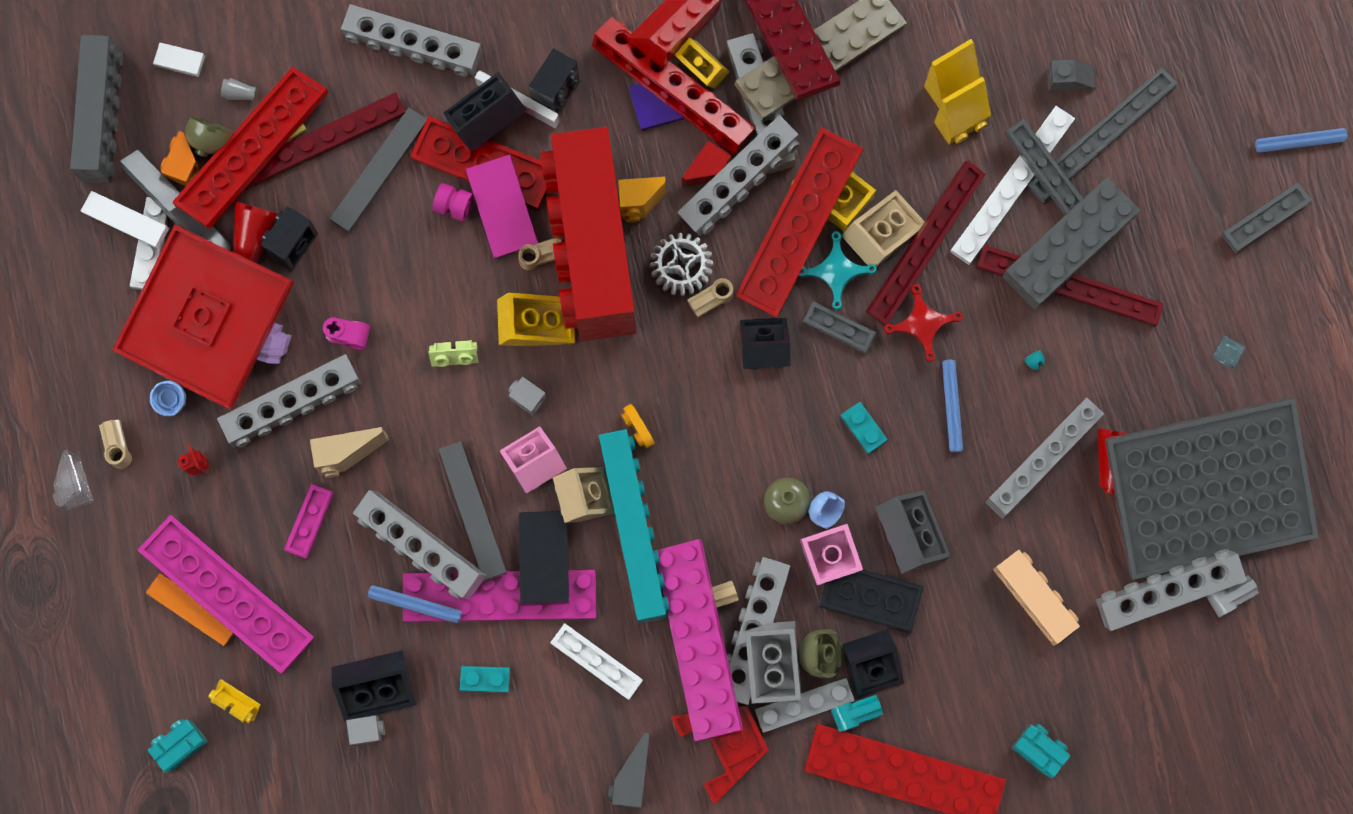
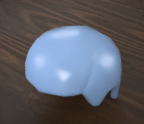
(167, 398)
(826, 509)

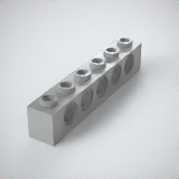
(359, 18)
(738, 50)
(743, 163)
(233, 421)
(1044, 458)
(777, 573)
(1230, 574)
(469, 576)

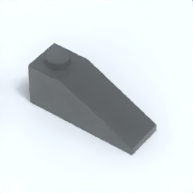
(630, 781)

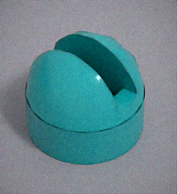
(1035, 359)

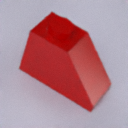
(706, 165)

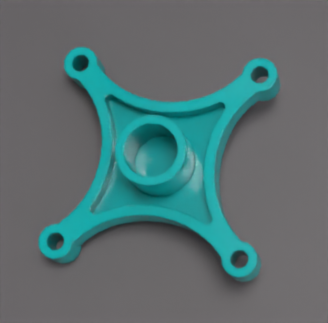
(837, 271)

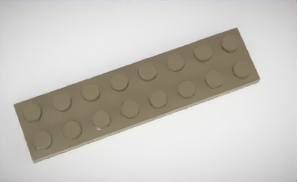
(842, 39)

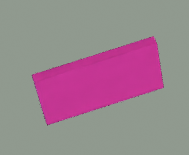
(502, 206)

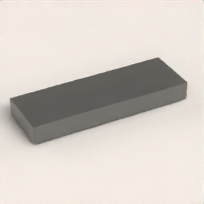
(839, 327)

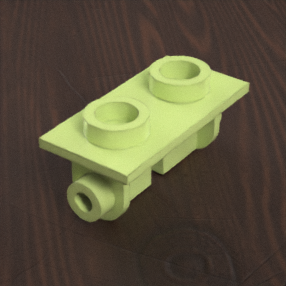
(443, 355)

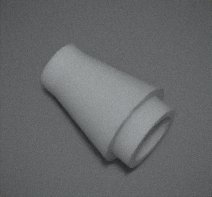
(237, 90)

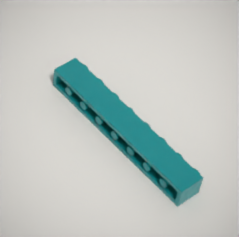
(632, 526)

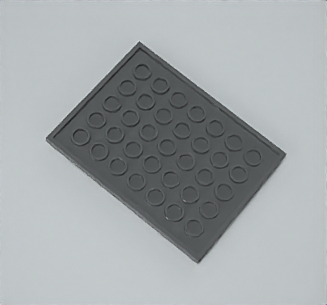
(1212, 487)

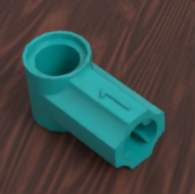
(850, 715)

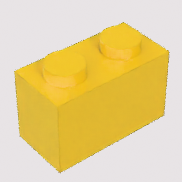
(702, 63)

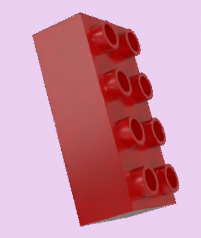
(593, 232)

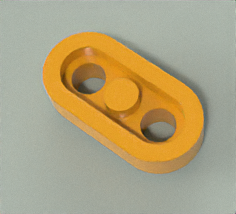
(642, 434)

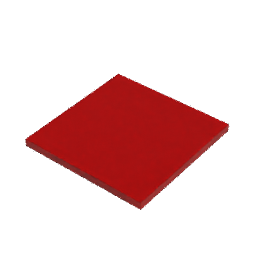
(203, 317)

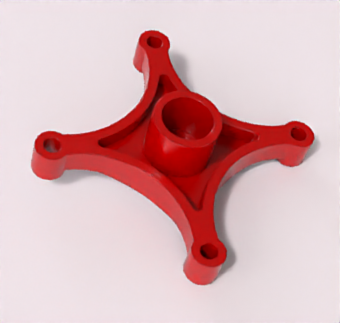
(923, 323)

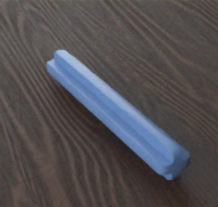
(1301, 140)
(952, 406)
(414, 604)

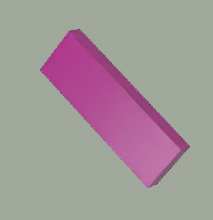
(309, 521)

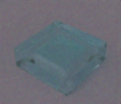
(1228, 352)

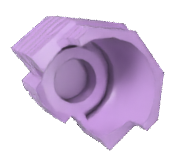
(275, 345)

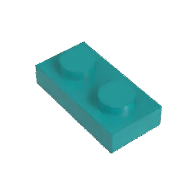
(863, 428)
(485, 679)

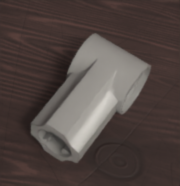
(1228, 599)

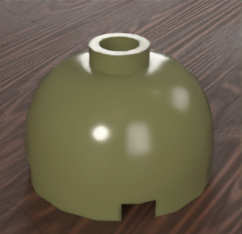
(206, 136)
(787, 501)
(820, 653)

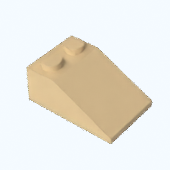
(883, 229)
(343, 451)

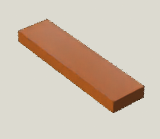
(182, 604)

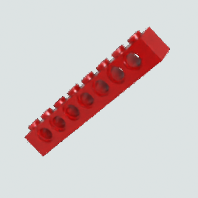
(677, 97)

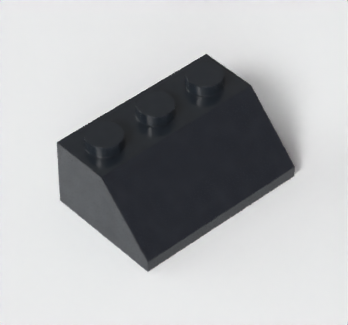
(485, 111)
(373, 686)

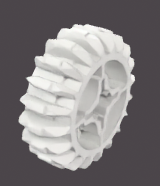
(673, 268)

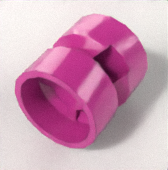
(450, 201)

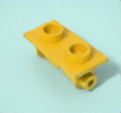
(241, 705)

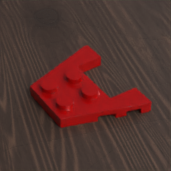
(735, 750)

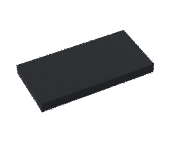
(543, 558)
(873, 599)

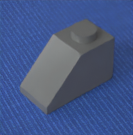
(1070, 76)

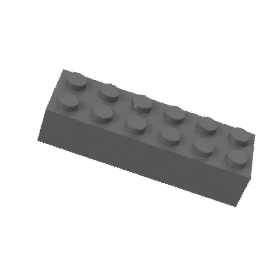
(96, 109)
(1071, 243)

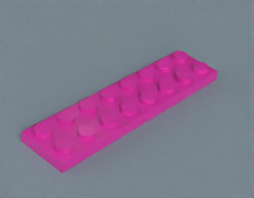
(226, 594)
(500, 599)
(699, 641)

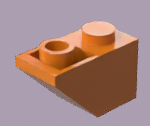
(181, 162)

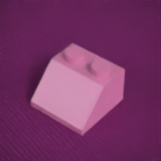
(533, 459)
(831, 554)

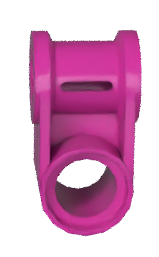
(350, 333)

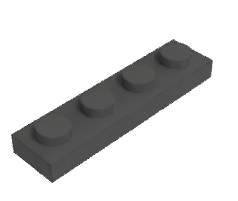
(1266, 217)

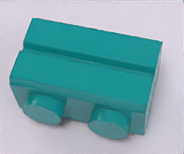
(177, 745)
(1041, 750)

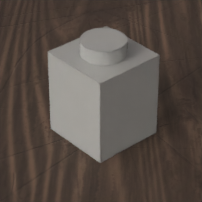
(526, 395)
(365, 730)

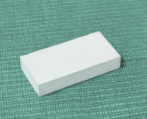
(179, 59)

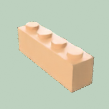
(1036, 597)

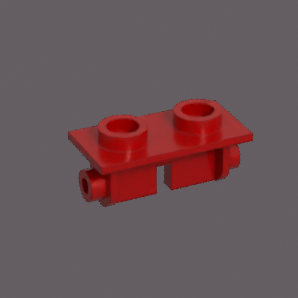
(193, 462)

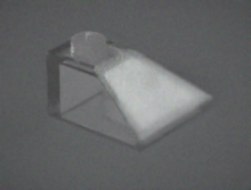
(71, 483)

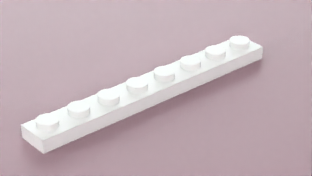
(1008, 190)

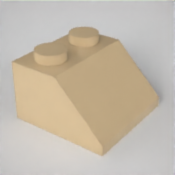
(583, 494)

